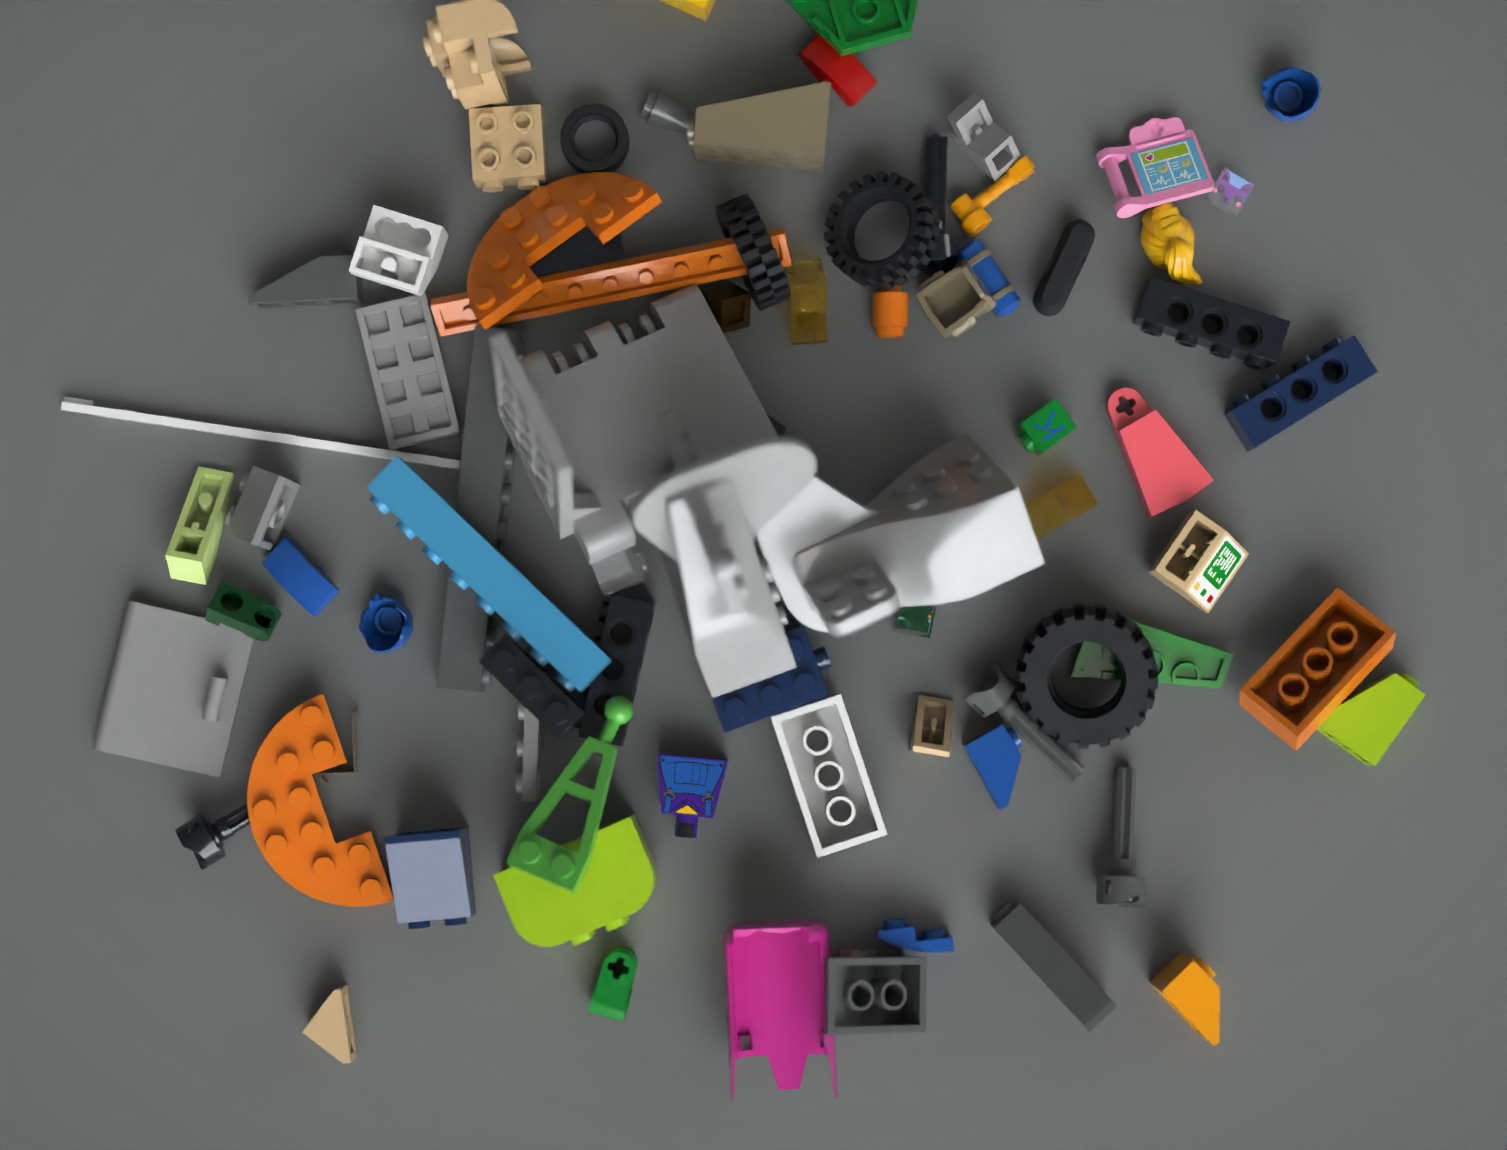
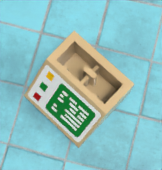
(1199, 561)

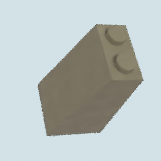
(765, 129)

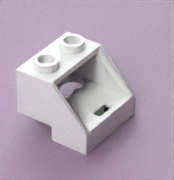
(400, 247)

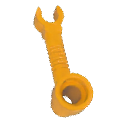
(972, 211)

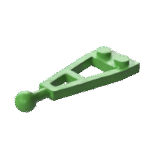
(548, 859)

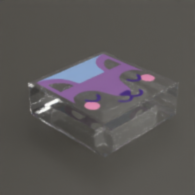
(1230, 191)

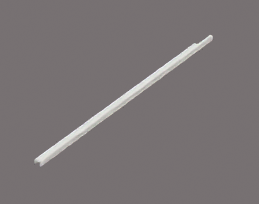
(86, 407)

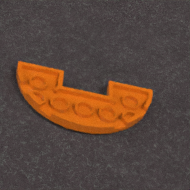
(541, 222)
(291, 819)

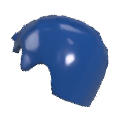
(1291, 94)
(386, 624)

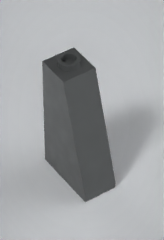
(1052, 964)

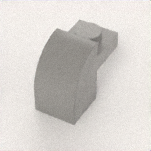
(981, 138)

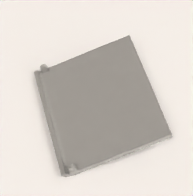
(173, 690)

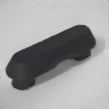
(1063, 267)

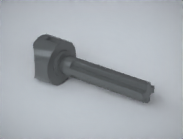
(996, 696)
(1121, 886)

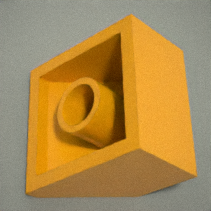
(1191, 991)

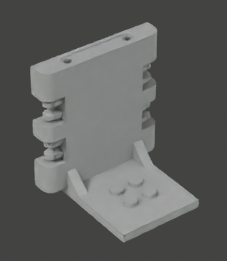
(595, 427)

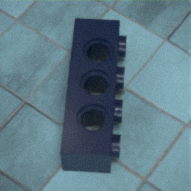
(1351, 368)

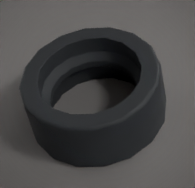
(585, 114)

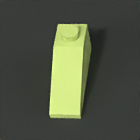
(200, 526)

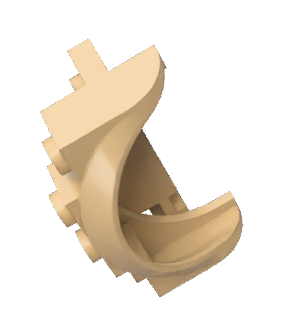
(471, 54)

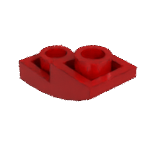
(845, 73)

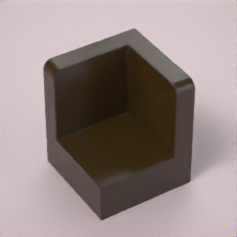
(728, 304)

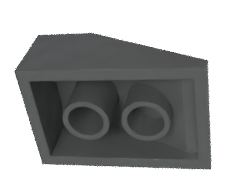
(875, 994)

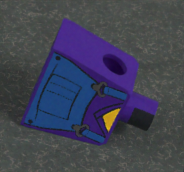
(689, 789)

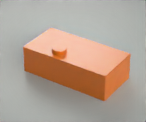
(1316, 668)

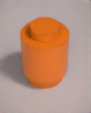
(890, 312)

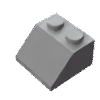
(261, 508)

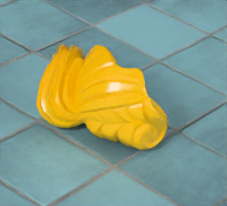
(1169, 242)

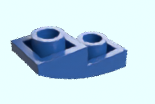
(300, 577)
(903, 936)

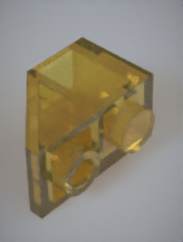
(808, 302)

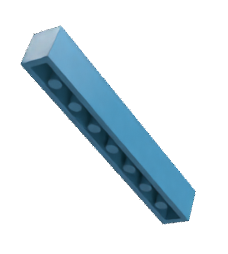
(489, 574)

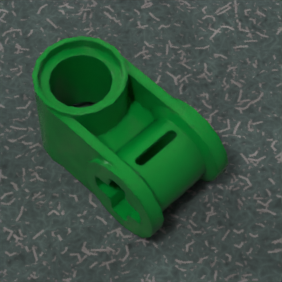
(613, 989)

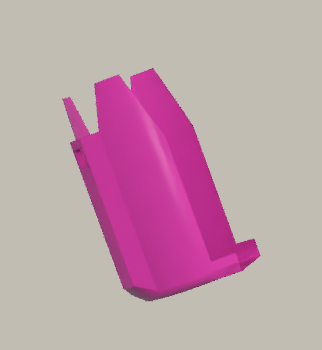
(777, 995)

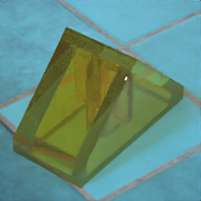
(1059, 505)

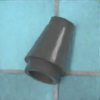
(665, 112)

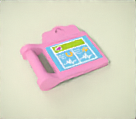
(1163, 164)

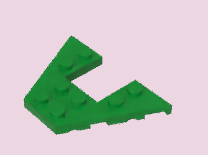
(858, 24)

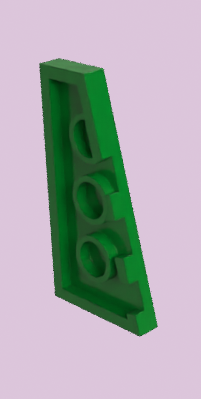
(1177, 660)

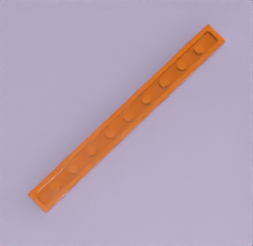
(614, 282)

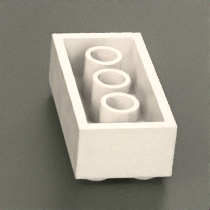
(829, 775)

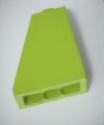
(1373, 716)

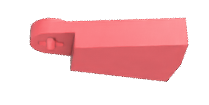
(1155, 455)

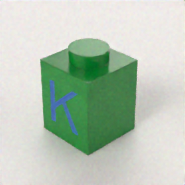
(1045, 428)

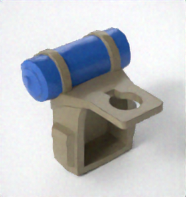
(967, 291)

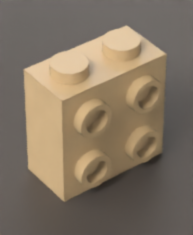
(508, 147)

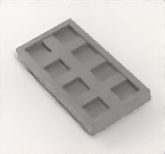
(407, 371)

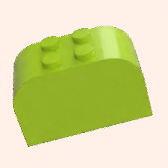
(612, 889)

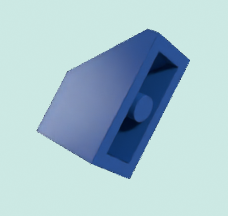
(996, 761)

